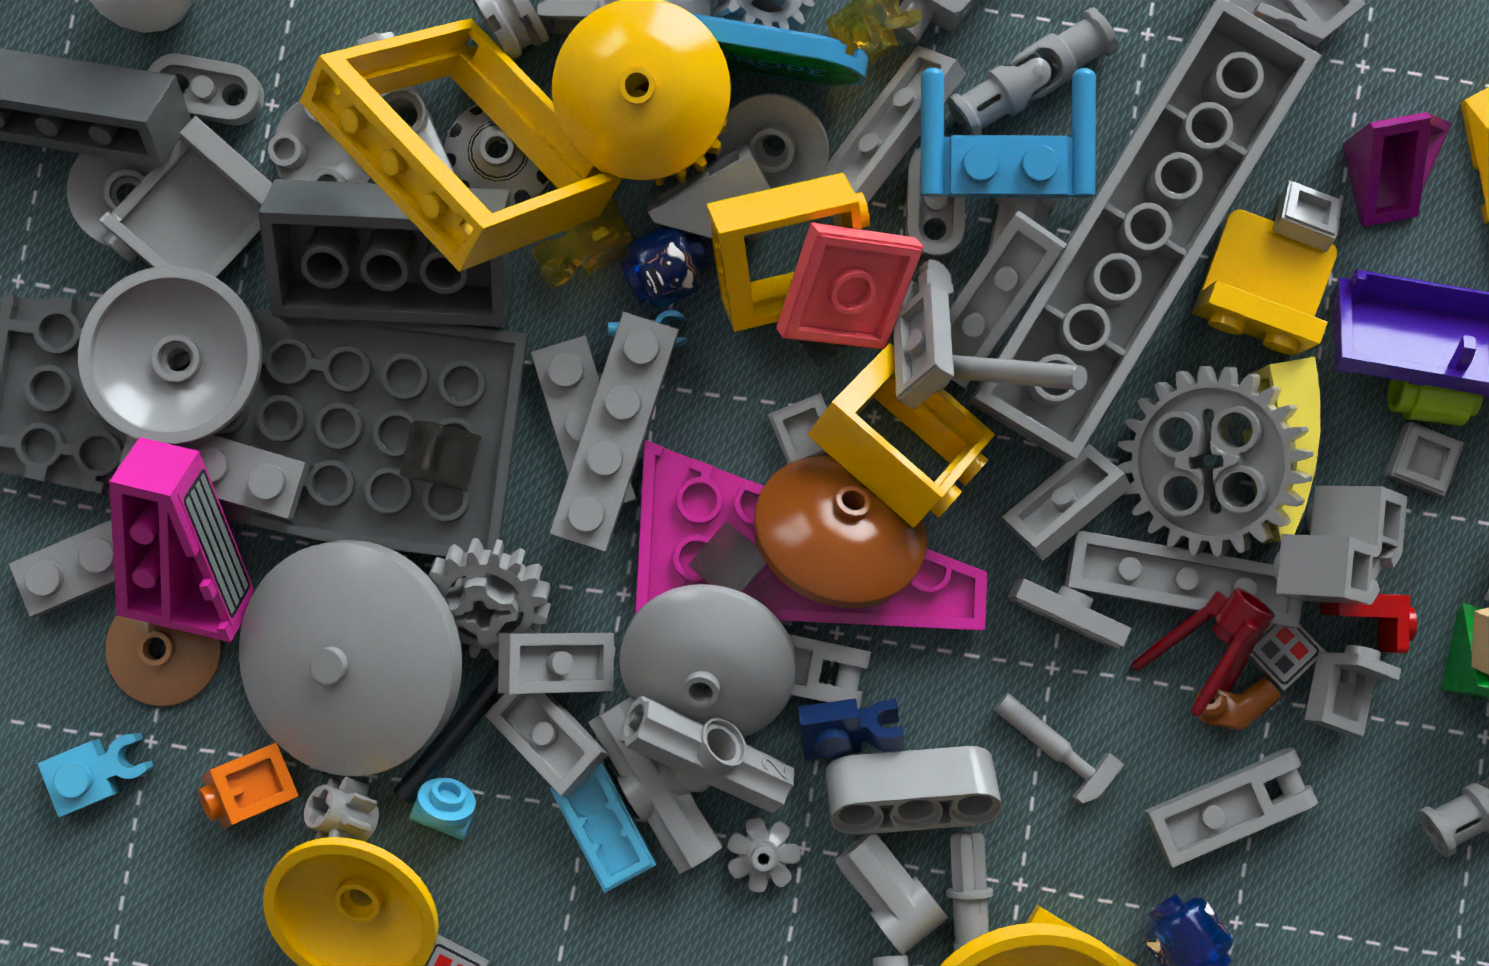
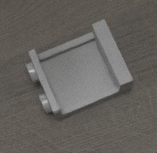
(193, 208)

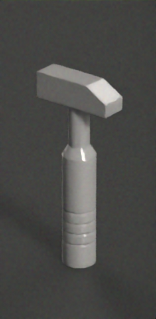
(1060, 749)

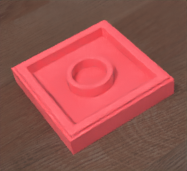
(848, 286)

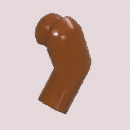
(1239, 711)

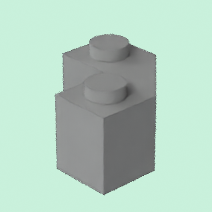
(1349, 542)

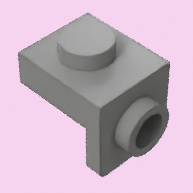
(1344, 688)

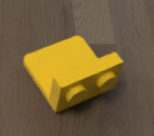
(1265, 285)

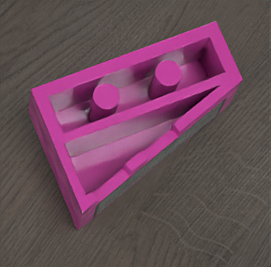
(174, 544)

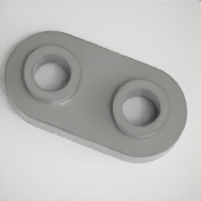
(211, 86)
(923, 210)

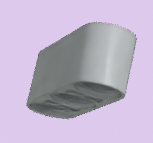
(912, 790)

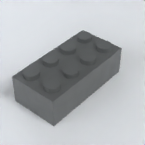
(359, 257)

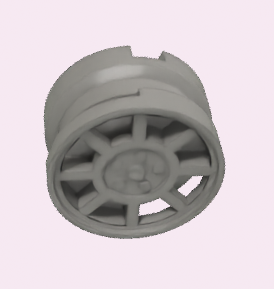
(512, 24)

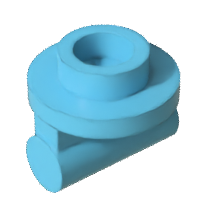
(445, 807)

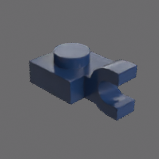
(840, 727)

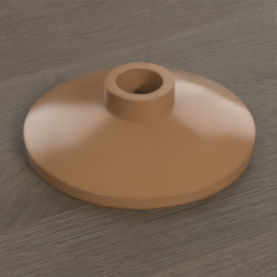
(173, 679)

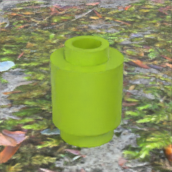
(1432, 403)

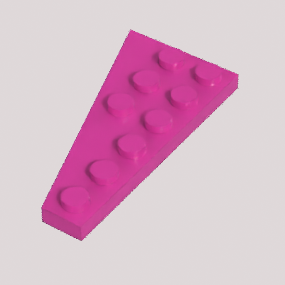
(691, 501)

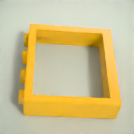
(348, 104)

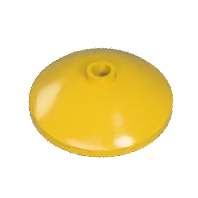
(677, 115)
(349, 906)

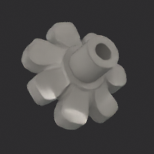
(763, 841)

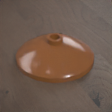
(830, 550)

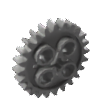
(1267, 458)

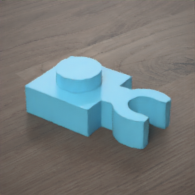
(88, 773)

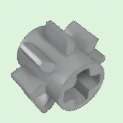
(342, 810)

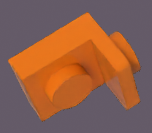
(246, 786)

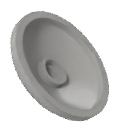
(131, 349)
(715, 640)

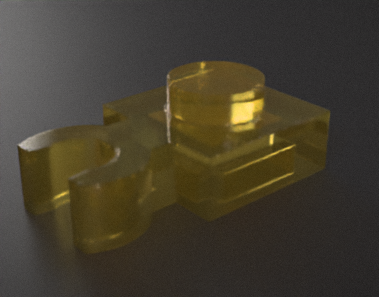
(870, 25)
(585, 244)

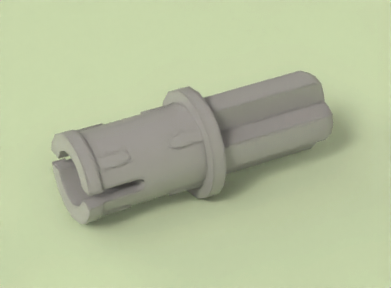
(968, 886)

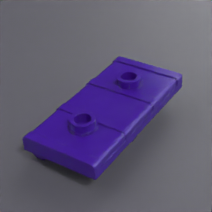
(1412, 331)

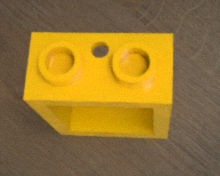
(731, 219)
(880, 466)

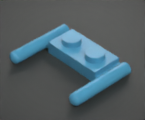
(1008, 163)

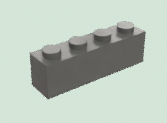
(90, 107)

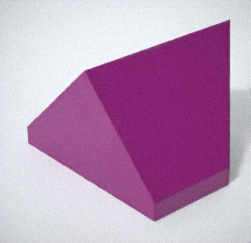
(1392, 164)

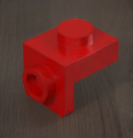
(1394, 619)

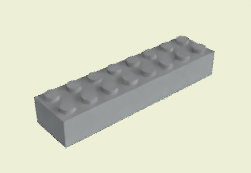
(1149, 223)

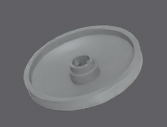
(350, 657)

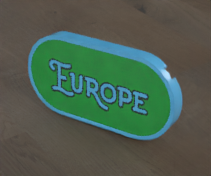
(786, 53)

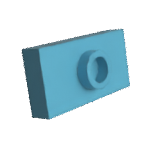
(606, 830)

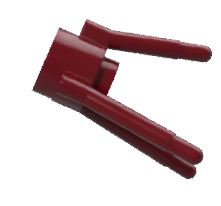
(1239, 624)

